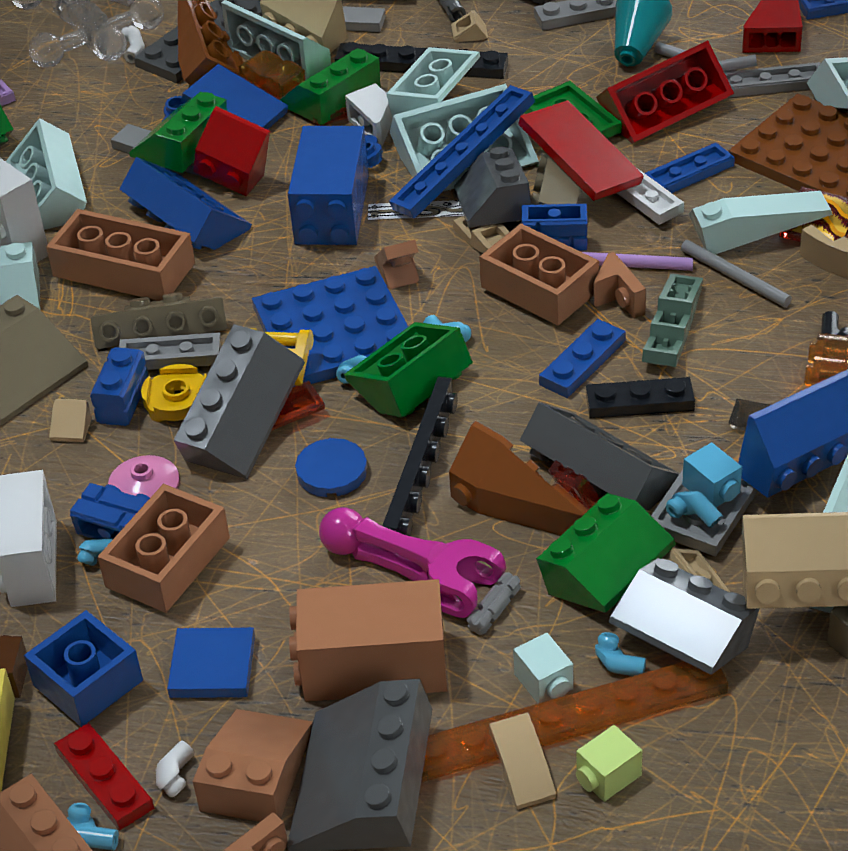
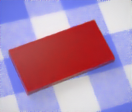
(580, 150)

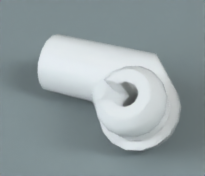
(136, 43)
(169, 767)

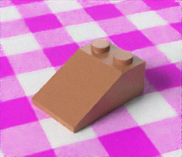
(251, 765)

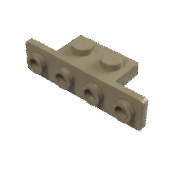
(161, 318)

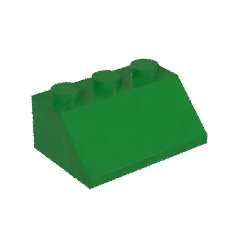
(326, 90)
(176, 137)
(408, 366)
(603, 553)

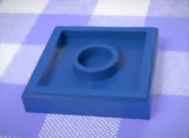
(211, 662)

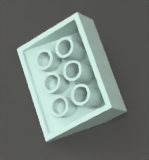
(429, 129)

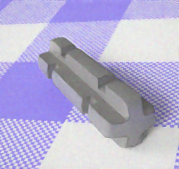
(493, 603)

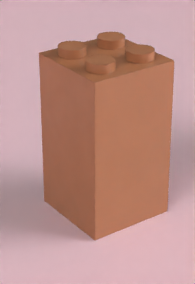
(367, 636)

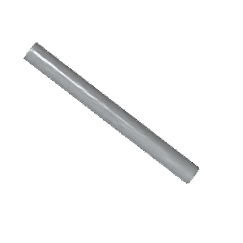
(736, 273)

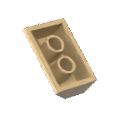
(315, 19)
(795, 560)

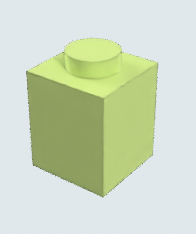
(608, 763)

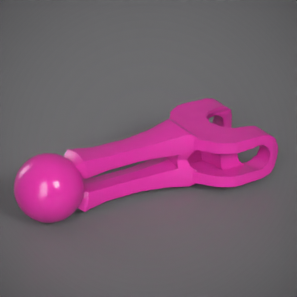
(453, 563)

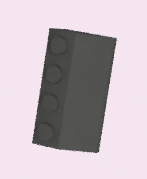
(238, 402)
(597, 455)

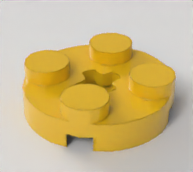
(159, 392)

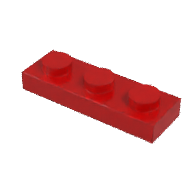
(104, 776)

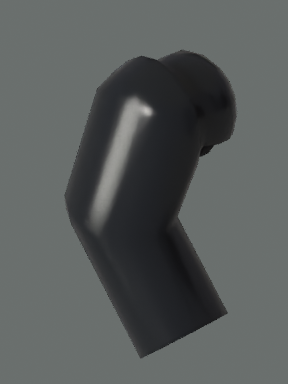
(830, 324)

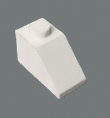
(370, 109)

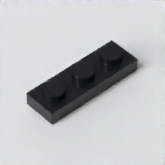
(640, 397)

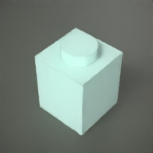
(543, 668)

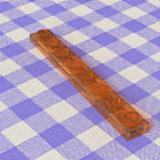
(576, 715)

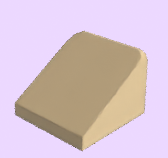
(469, 28)
(70, 420)

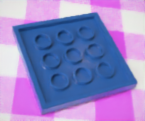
(345, 312)

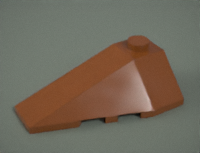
(202, 41)
(502, 486)

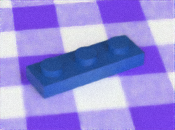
(582, 358)

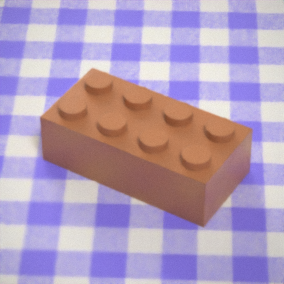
(121, 254)

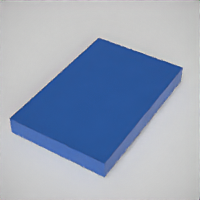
(242, 96)

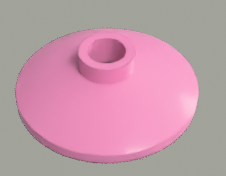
(144, 475)

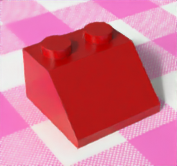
(232, 151)

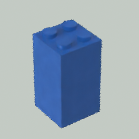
(328, 185)

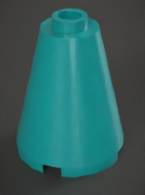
(638, 28)

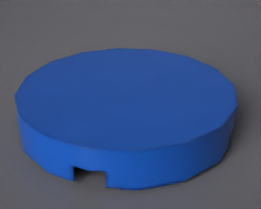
(331, 467)

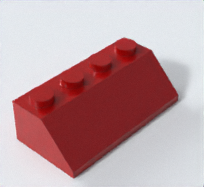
(667, 92)

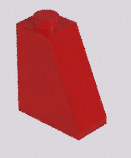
(773, 27)

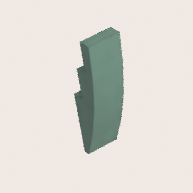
(672, 320)

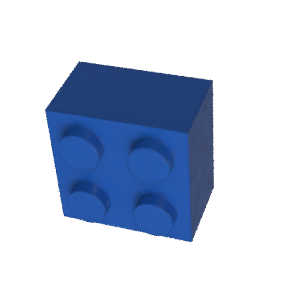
(83, 668)

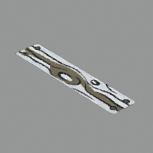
(434, 209)

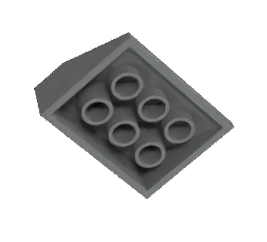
(363, 770)

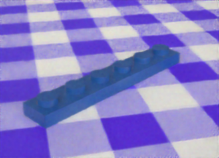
(461, 151)

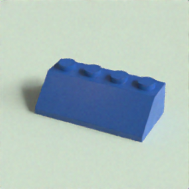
(181, 205)
(796, 436)

